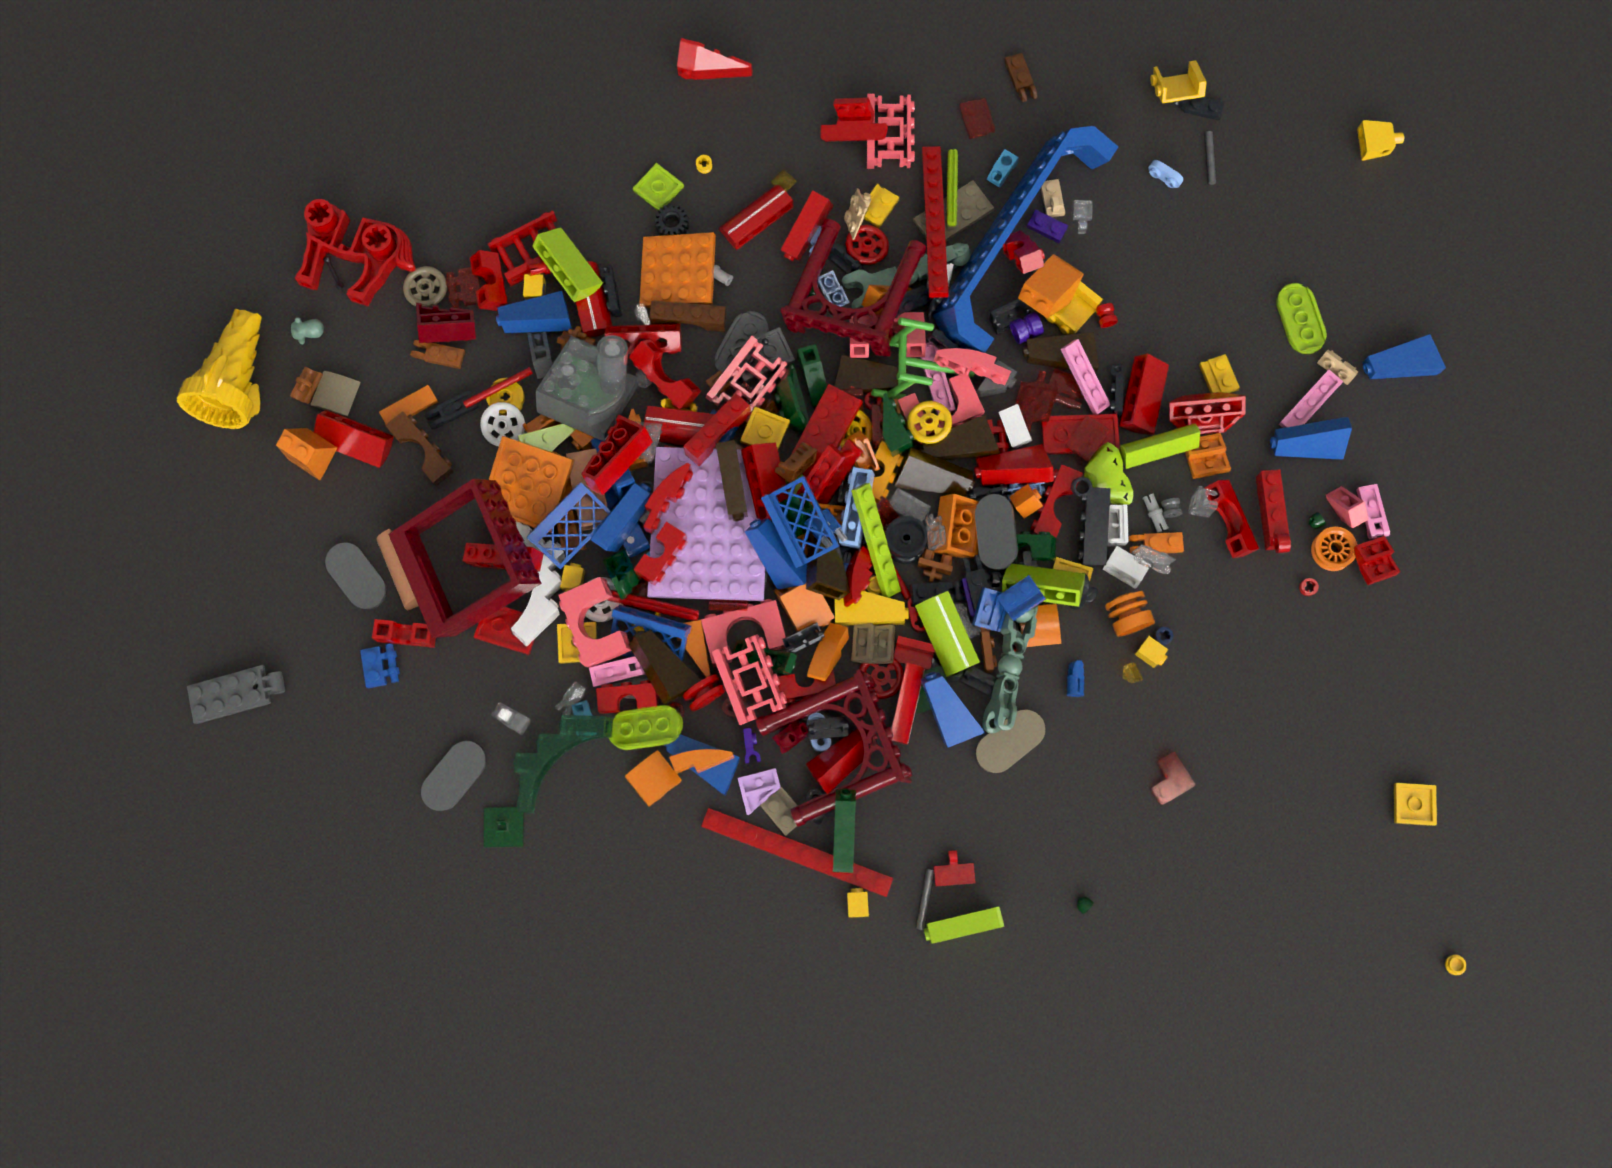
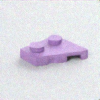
(758, 788)

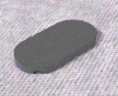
(741, 330)
(996, 532)
(356, 576)
(453, 776)

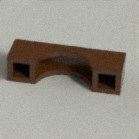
(706, 316)
(405, 431)

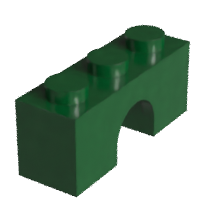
(1042, 545)

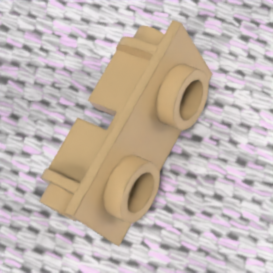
(1333, 362)

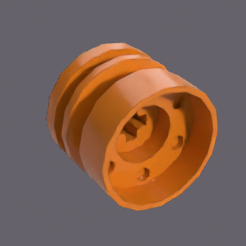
(1129, 613)

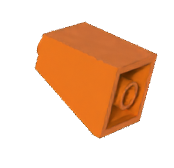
(1051, 286)
(306, 450)
(804, 607)

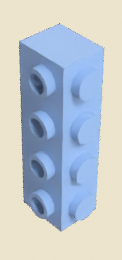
(851, 523)

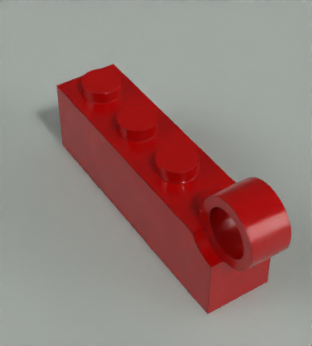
(1273, 511)

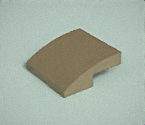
(335, 393)
(873, 644)

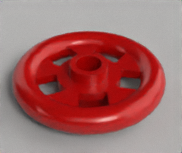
(873, 257)
(895, 684)

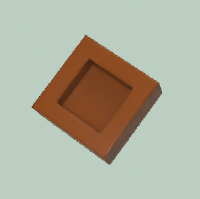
(712, 380)

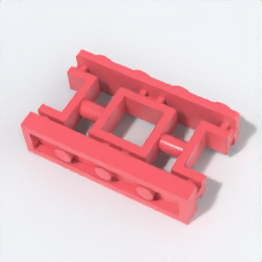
(890, 142)
(735, 372)
(734, 685)

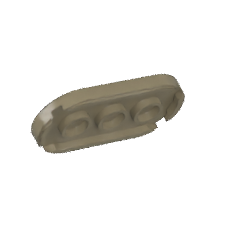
(1003, 749)

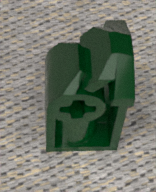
(621, 573)

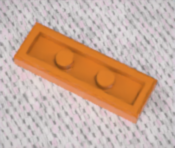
(411, 404)

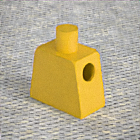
(1377, 139)

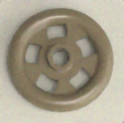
(425, 272)

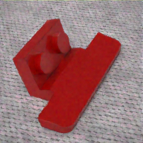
(854, 122)

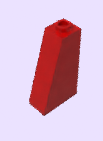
(806, 225)
(1015, 467)
(838, 760)

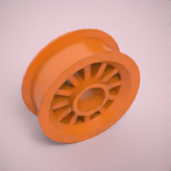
(1326, 563)

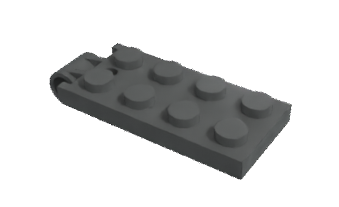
(233, 693)

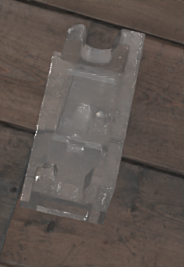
(1200, 504)
(909, 505)

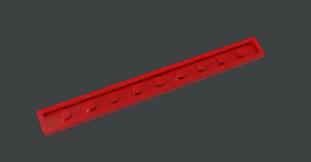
(935, 222)
(794, 851)

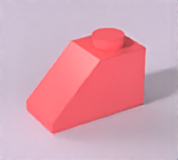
(1348, 506)

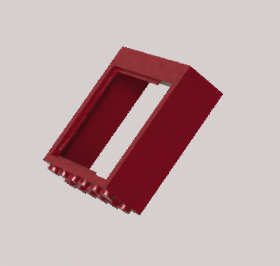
(422, 574)

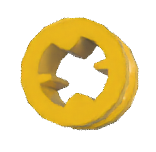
(699, 160)

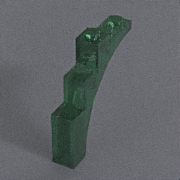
(551, 747)

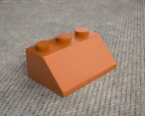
(960, 526)

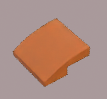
(1209, 457)
(1047, 626)
(653, 778)

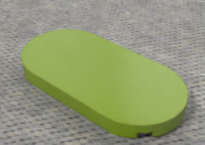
(1301, 318)
(646, 727)

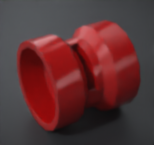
(1106, 315)

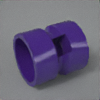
(1025, 328)

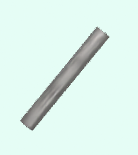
(1210, 157)
(925, 899)

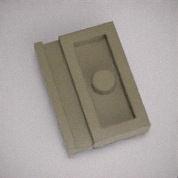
(779, 810)

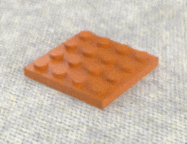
(678, 269)
(530, 479)

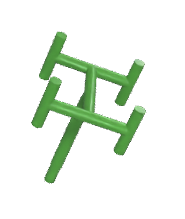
(906, 380)

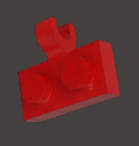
(954, 873)

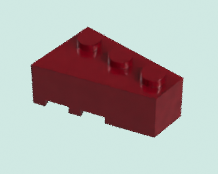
(444, 324)

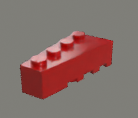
(615, 455)

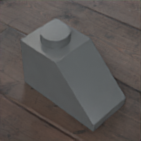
(989, 388)

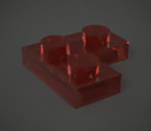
(1177, 779)

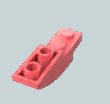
(965, 360)

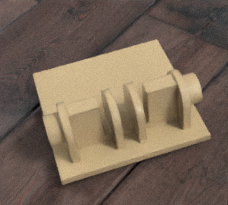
(857, 211)

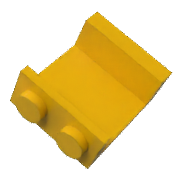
(1180, 86)
(1080, 309)

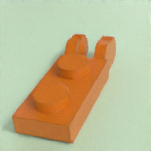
(1160, 542)

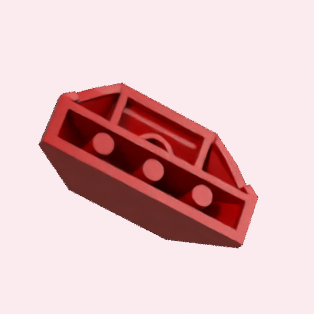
(1208, 411)

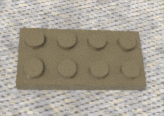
(971, 207)

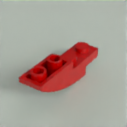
(668, 490)
(858, 575)

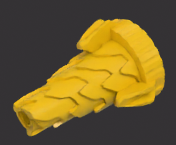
(221, 388)

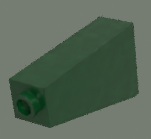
(844, 830)

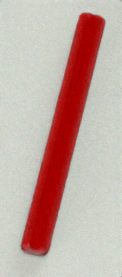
(656, 606)

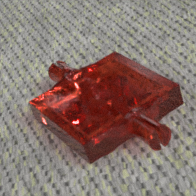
(1036, 400)

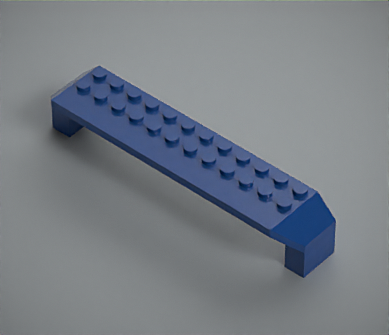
(955, 312)

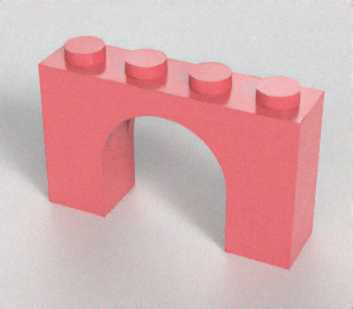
(915, 340)
(967, 403)
(575, 605)
(764, 614)

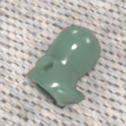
(311, 328)

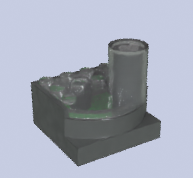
(588, 385)

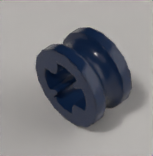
(1169, 633)

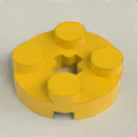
(514, 391)

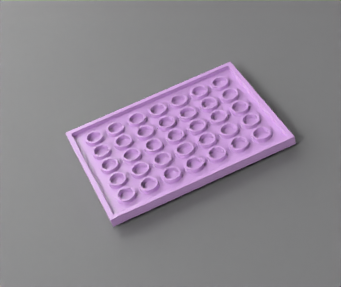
(718, 554)

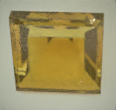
(784, 180)
(1131, 673)

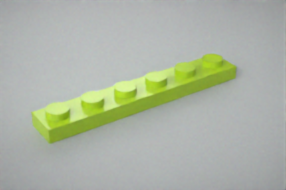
(876, 540)

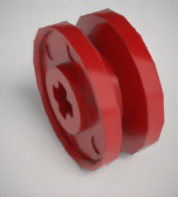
(704, 692)

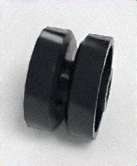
(907, 529)

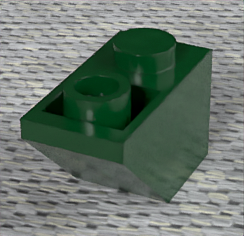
(791, 515)

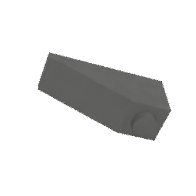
(540, 353)

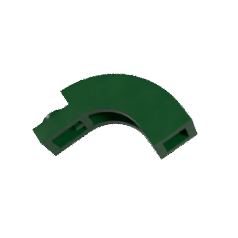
(782, 661)

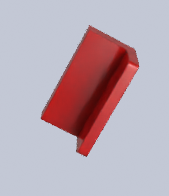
(914, 652)

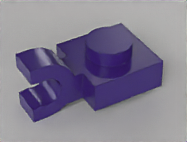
(750, 741)

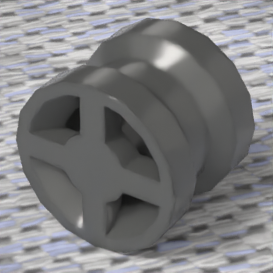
(1171, 507)

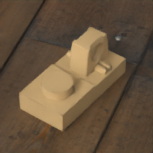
(1052, 198)

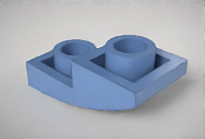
(832, 290)

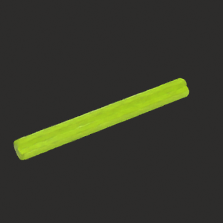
(952, 183)

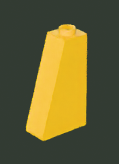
(871, 609)

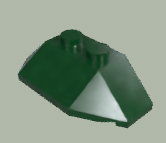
(792, 400)

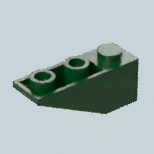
(812, 372)
(894, 433)

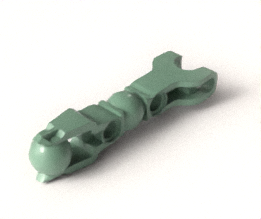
(956, 254)
(1010, 666)

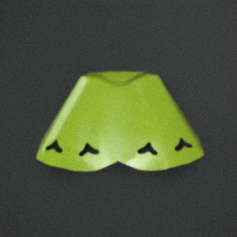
(1106, 474)

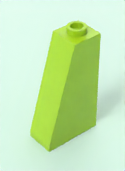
(964, 925)

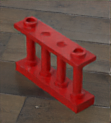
(516, 274)
(831, 471)

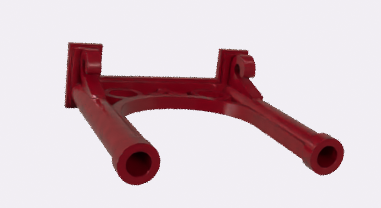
(879, 331)
(849, 688)

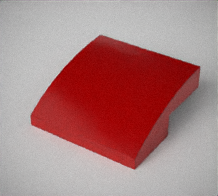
(1376, 560)

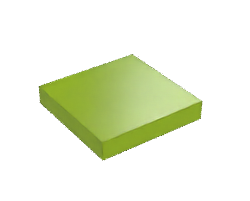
(658, 187)

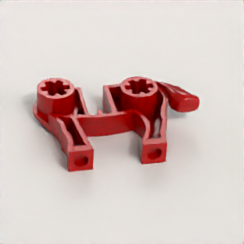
(375, 245)

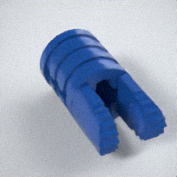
(1075, 679)

